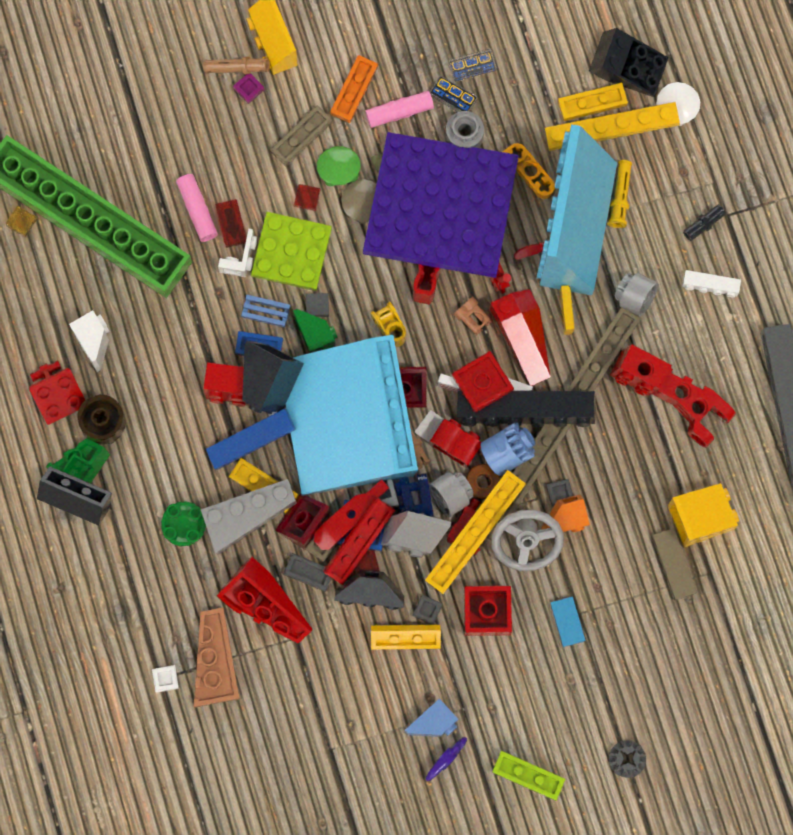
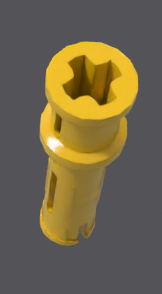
(619, 204)

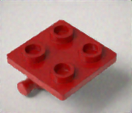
(57, 393)

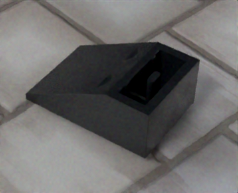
(628, 62)

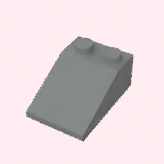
(414, 533)

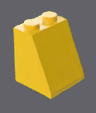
(703, 514)

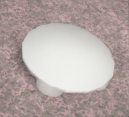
(686, 100)

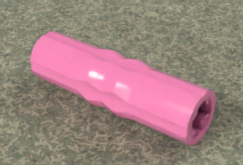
(399, 109)
(196, 207)

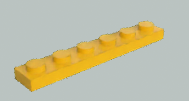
(618, 124)
(475, 532)

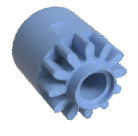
(508, 448)

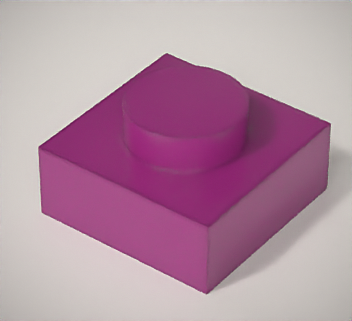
(248, 88)

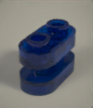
(405, 488)

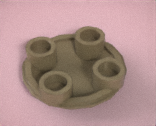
(358, 200)

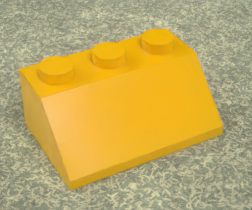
(272, 35)

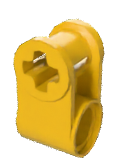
(387, 321)

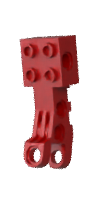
(659, 381)

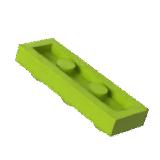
(528, 775)

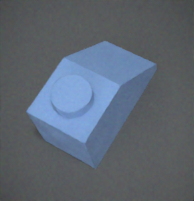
(434, 722)

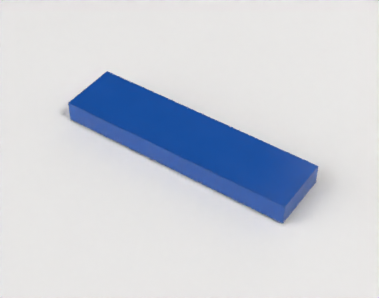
(250, 439)

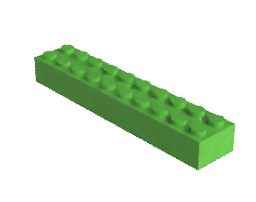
(91, 218)

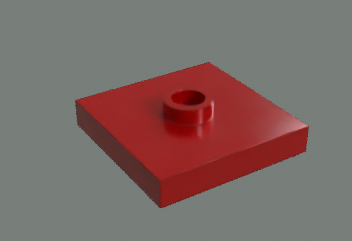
(482, 381)

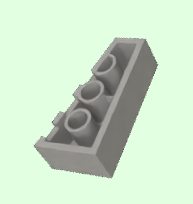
(240, 516)

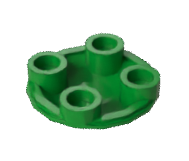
(183, 523)

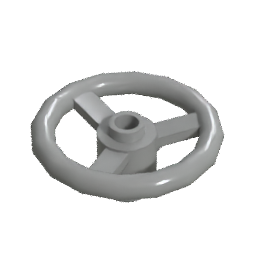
(527, 538)

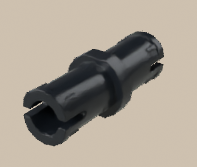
(704, 222)

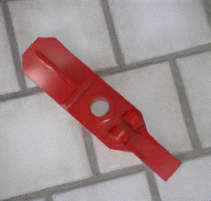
(339, 524)

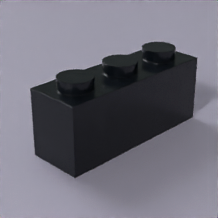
(74, 495)

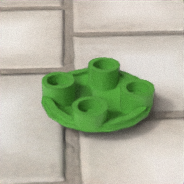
(338, 166)

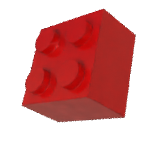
(224, 384)
(487, 611)

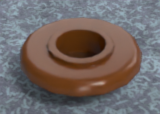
(482, 470)

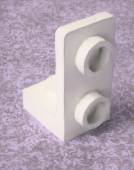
(233, 266)

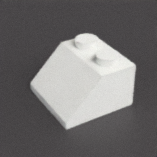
(92, 336)

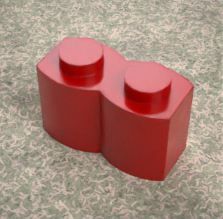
(425, 284)
(455, 442)

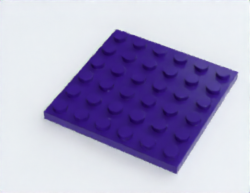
(441, 205)

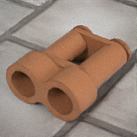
(464, 313)

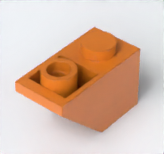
(570, 514)

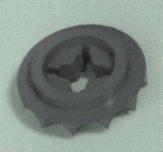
(616, 759)

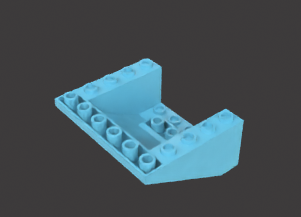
(579, 215)
(350, 417)

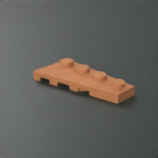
(215, 665)

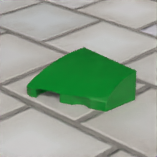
(83, 461)

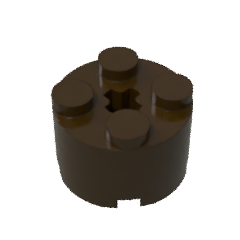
(95, 408)

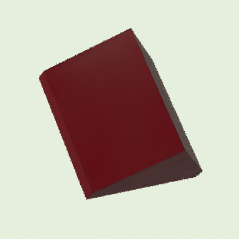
(414, 386)
(303, 520)

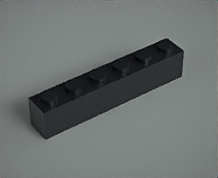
(532, 408)

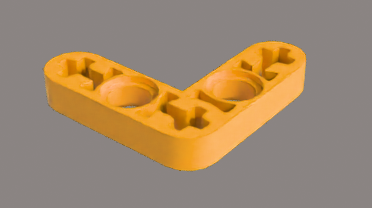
(528, 160)

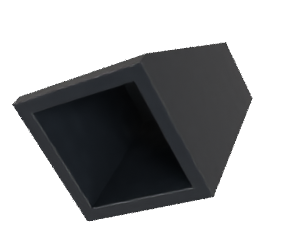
(268, 377)

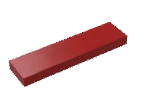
(359, 540)

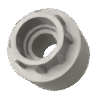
(468, 121)
(636, 293)
(451, 492)

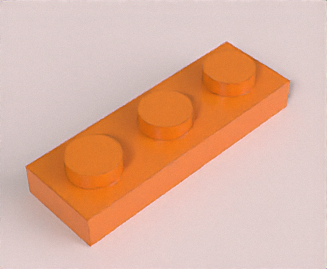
(354, 89)

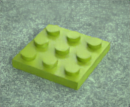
(291, 251)

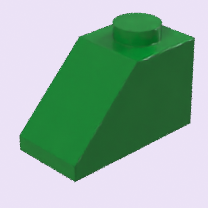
(315, 331)

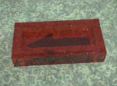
(231, 223)

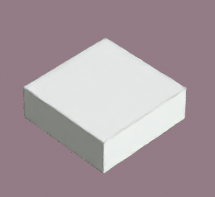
(165, 678)

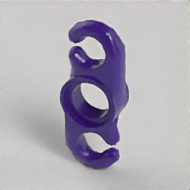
(446, 759)

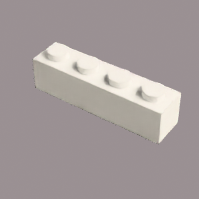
(711, 283)

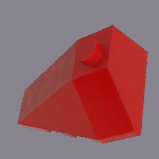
(523, 331)
(261, 597)

